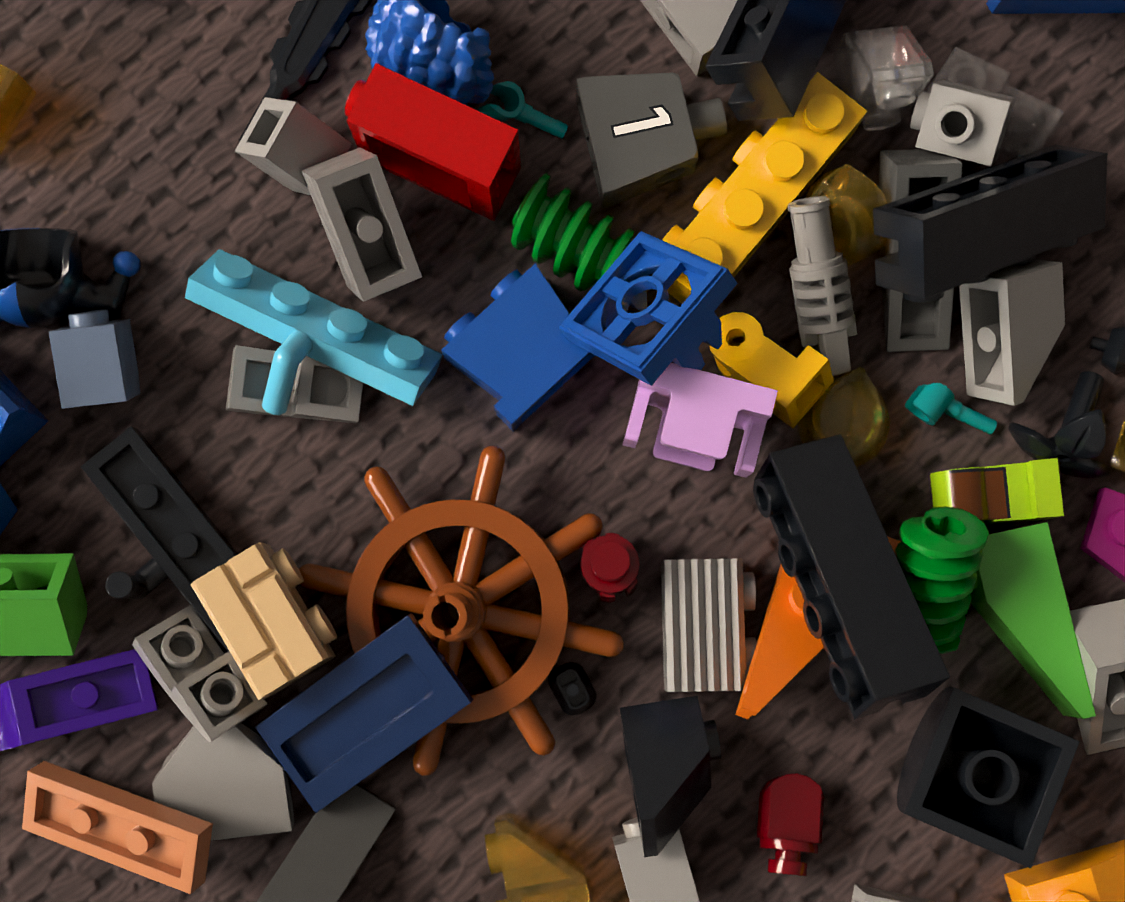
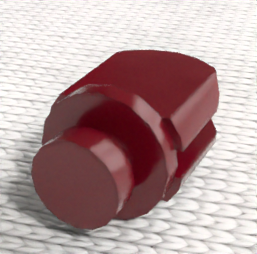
(610, 566)
(790, 821)

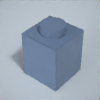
(94, 360)

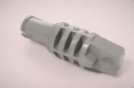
(821, 284)

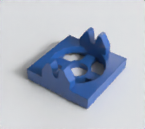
(626, 285)

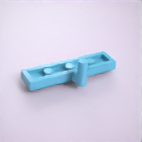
(310, 328)

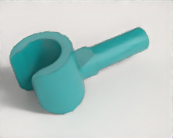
(517, 108)
(934, 399)

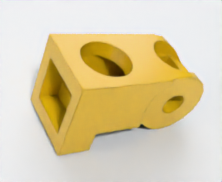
(760, 361)

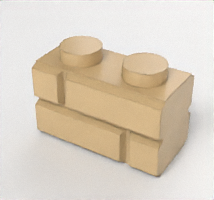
(265, 618)

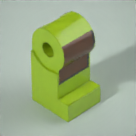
(1002, 491)

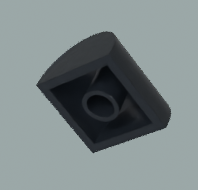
(984, 774)

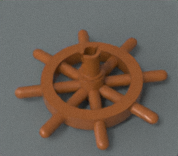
(461, 606)

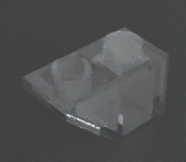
(882, 73)

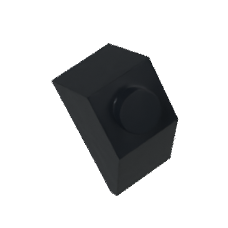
(667, 764)

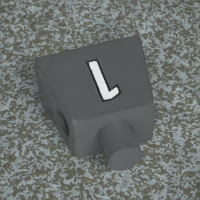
(642, 131)

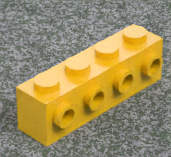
(770, 175)

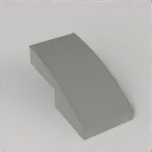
(316, 393)

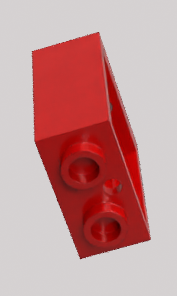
(434, 140)

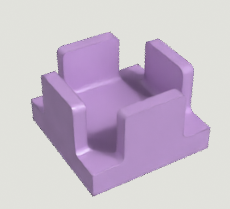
(700, 417)

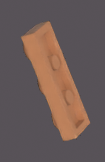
(117, 826)

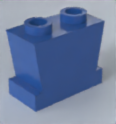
(516, 346)

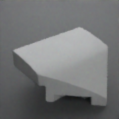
(227, 783)

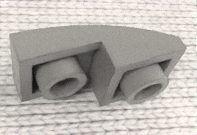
(197, 674)

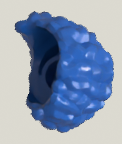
(431, 48)

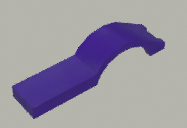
(74, 698)

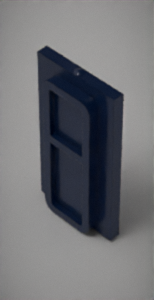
(364, 713)

